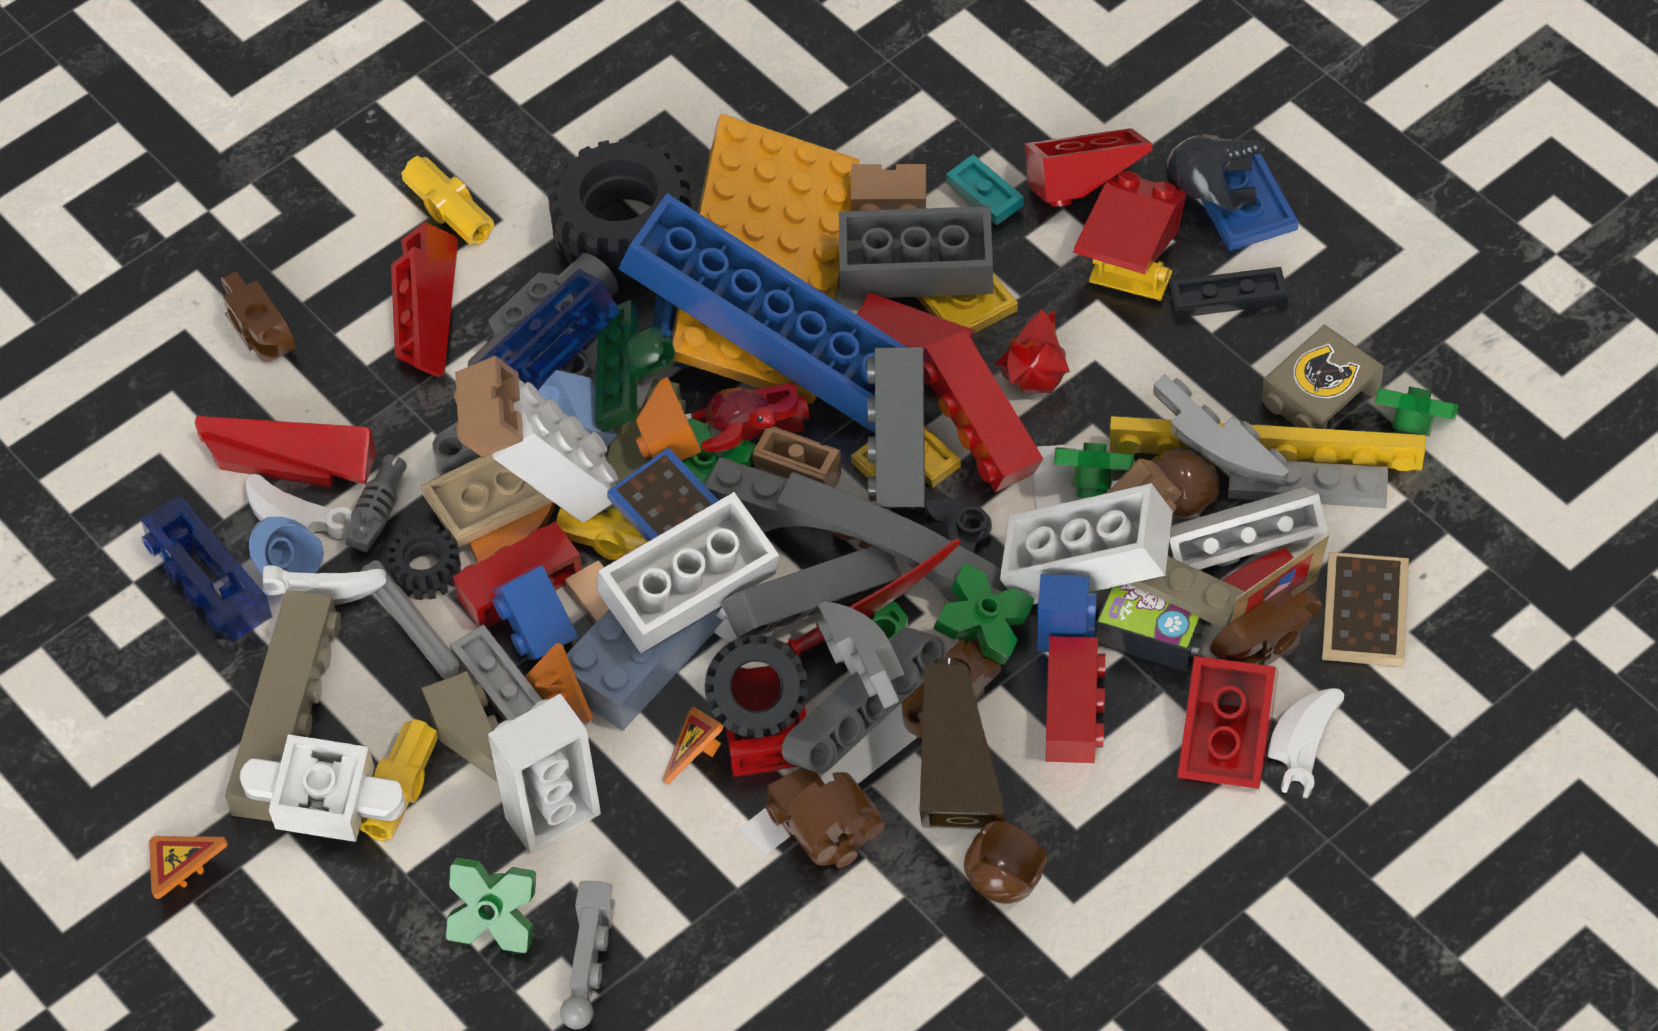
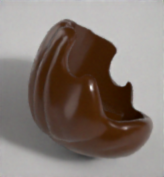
(1193, 477)
(1004, 862)

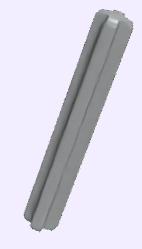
(416, 625)

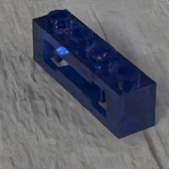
(553, 337)
(242, 602)

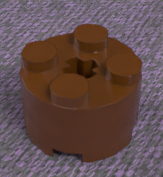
(834, 820)

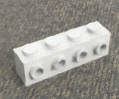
(1248, 529)

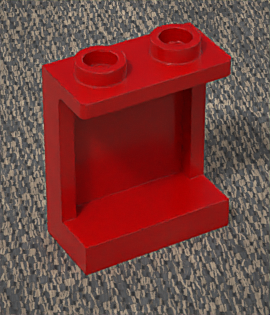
(756, 691)

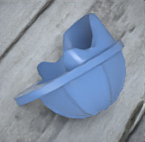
(285, 545)

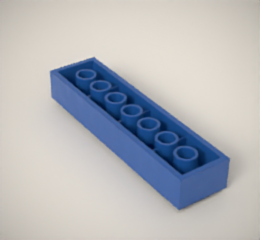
(757, 305)

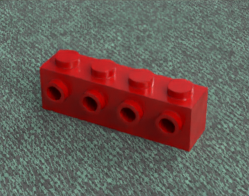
(980, 411)

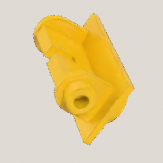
(1149, 285)

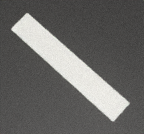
(863, 759)

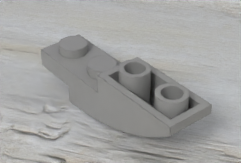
(1230, 446)
(863, 648)

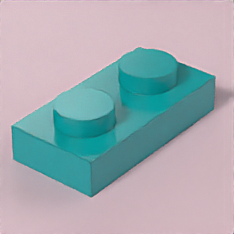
(984, 188)

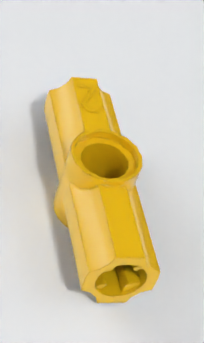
(447, 200)
(606, 532)
(406, 767)

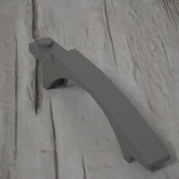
(808, 503)

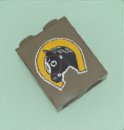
(1320, 379)

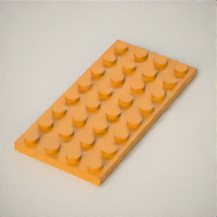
(784, 204)

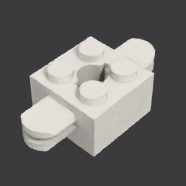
(324, 772)

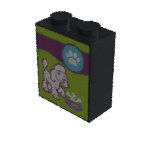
(1149, 628)

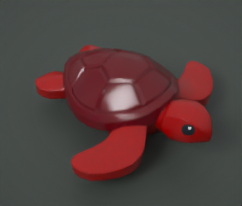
(741, 416)

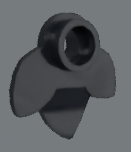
(952, 519)

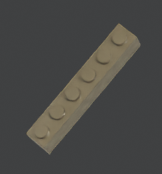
(285, 689)

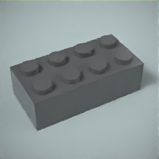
(916, 252)
(899, 428)

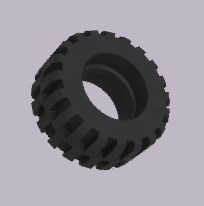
(604, 176)

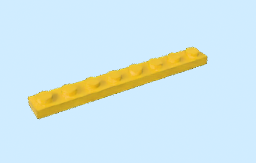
(1297, 444)

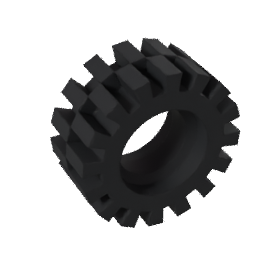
(418, 544)

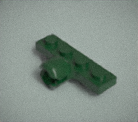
(622, 360)

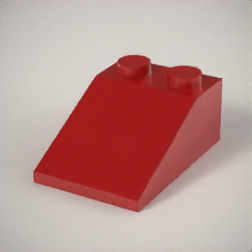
(1079, 164)
(1131, 222)
(1228, 722)

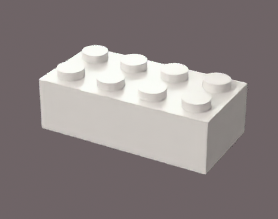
(559, 457)
(1102, 537)
(687, 572)
(545, 772)

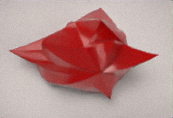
(1034, 357)

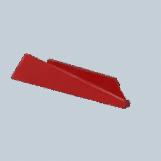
(424, 297)
(289, 449)

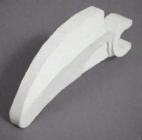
(272, 502)
(341, 586)
(1299, 734)

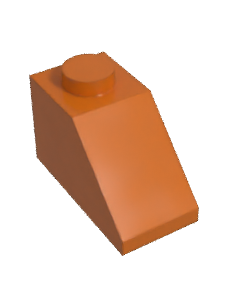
(665, 425)

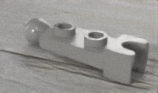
(594, 916)

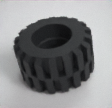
(792, 686)

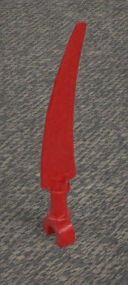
(879, 598)

